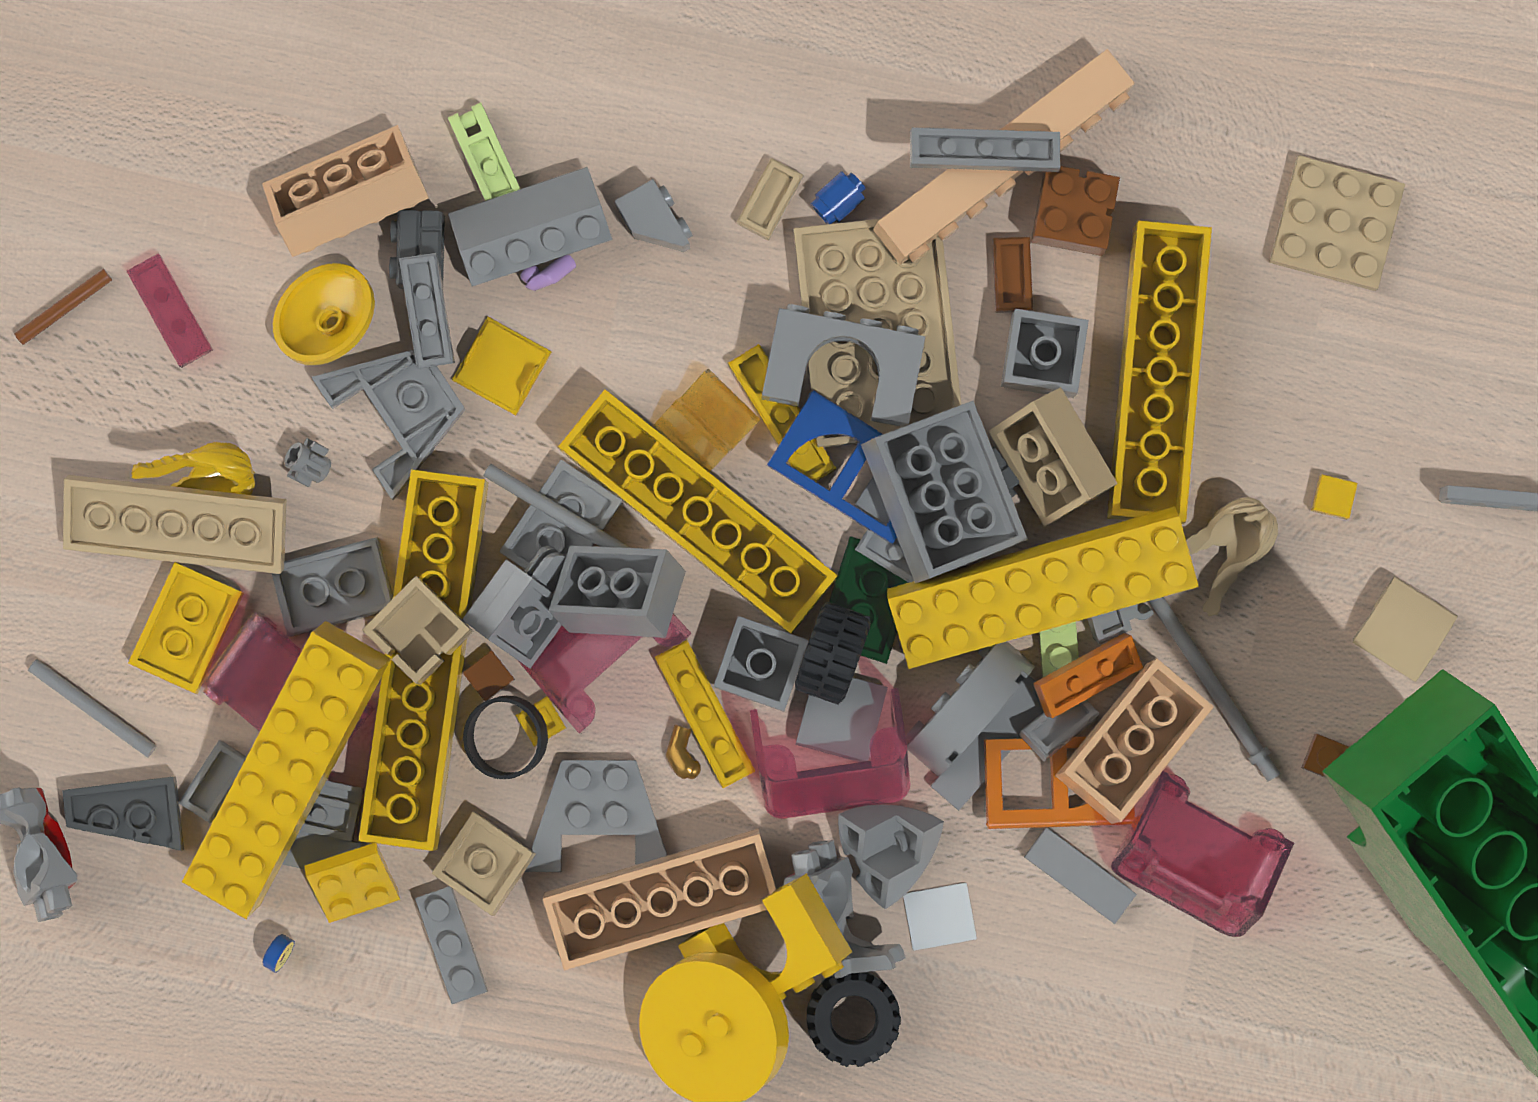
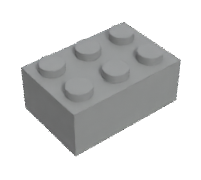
(617, 591)

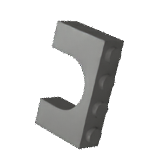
(802, 334)

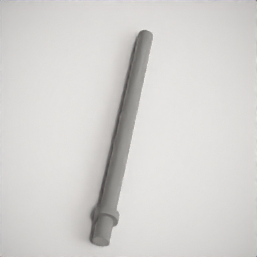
(1257, 753)

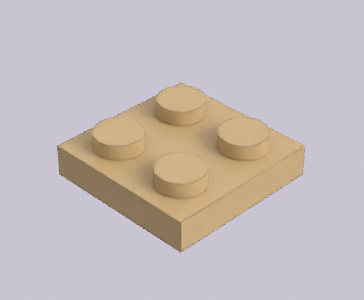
(483, 863)

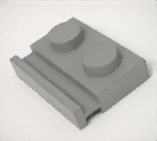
(335, 811)

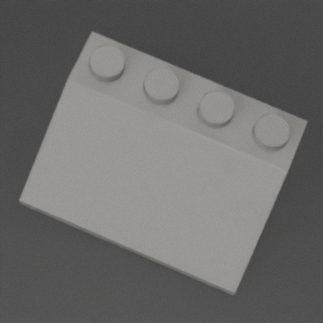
(944, 491)

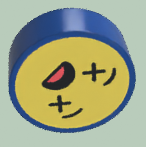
(278, 953)

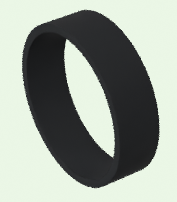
(469, 744)

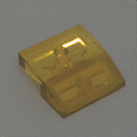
(707, 421)

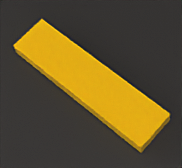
(751, 371)
(705, 714)

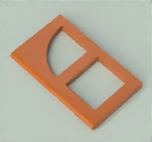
(1058, 816)

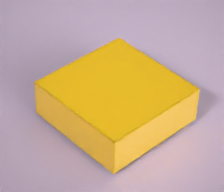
(1334, 497)
(551, 717)

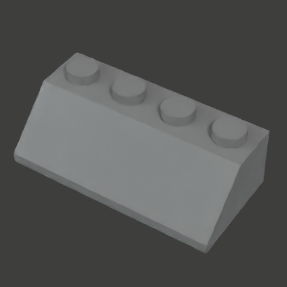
(529, 226)

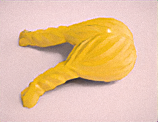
(215, 468)

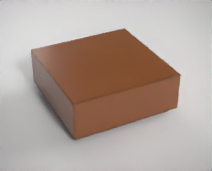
(488, 676)

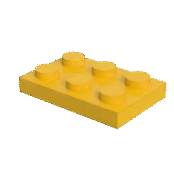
(186, 628)

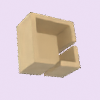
(417, 628)

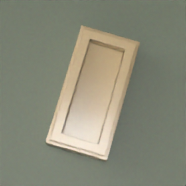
(769, 199)

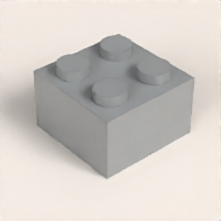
(1044, 352)
(761, 663)

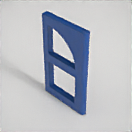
(822, 418)

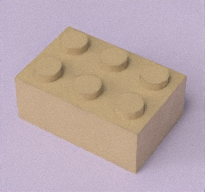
(1052, 456)

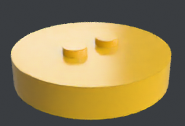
(714, 1028)

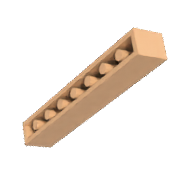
(963, 192)

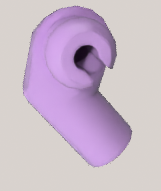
(550, 275)

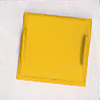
(501, 366)

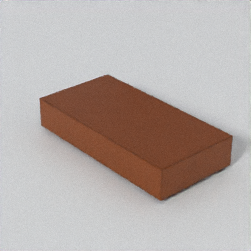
(1012, 274)

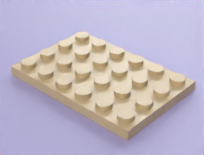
(854, 274)

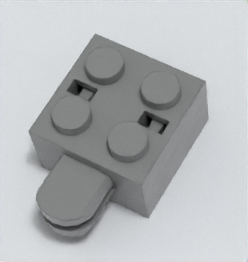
(517, 605)

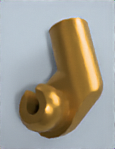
(679, 757)

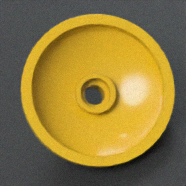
(323, 314)

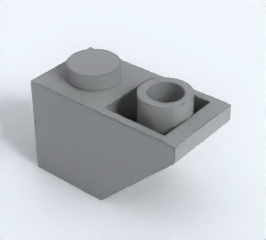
(651, 219)

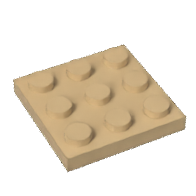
(1337, 223)

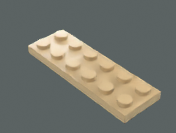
(174, 524)

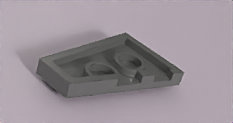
(128, 810)

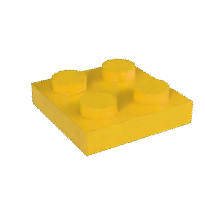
(352, 882)

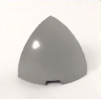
(889, 847)

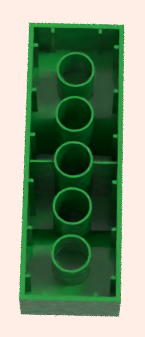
(1455, 842)

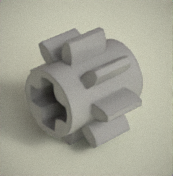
(307, 462)

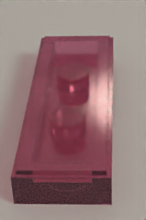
(170, 310)

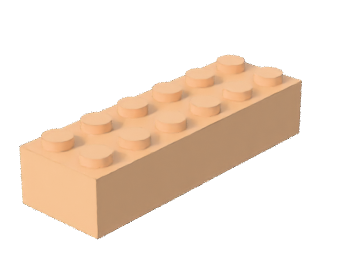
(659, 899)

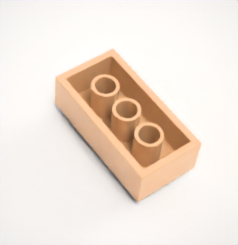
(344, 191)
(1134, 741)

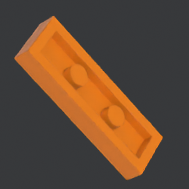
(1088, 675)

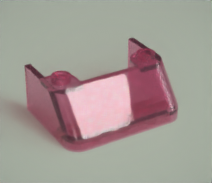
(835, 787)

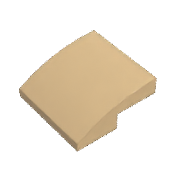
(1405, 628)

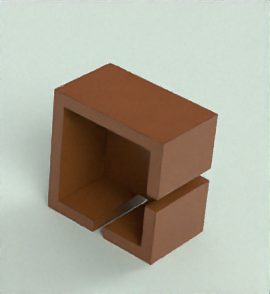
(1075, 210)

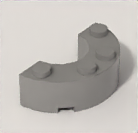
(970, 708)

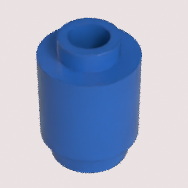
(838, 197)

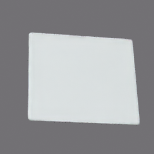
(939, 916)

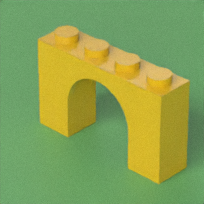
(808, 930)

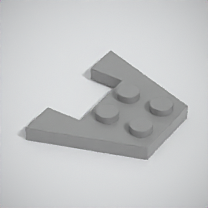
(411, 401)
(596, 800)

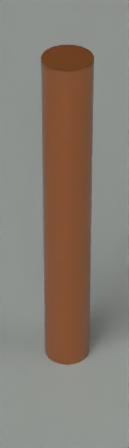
(63, 306)

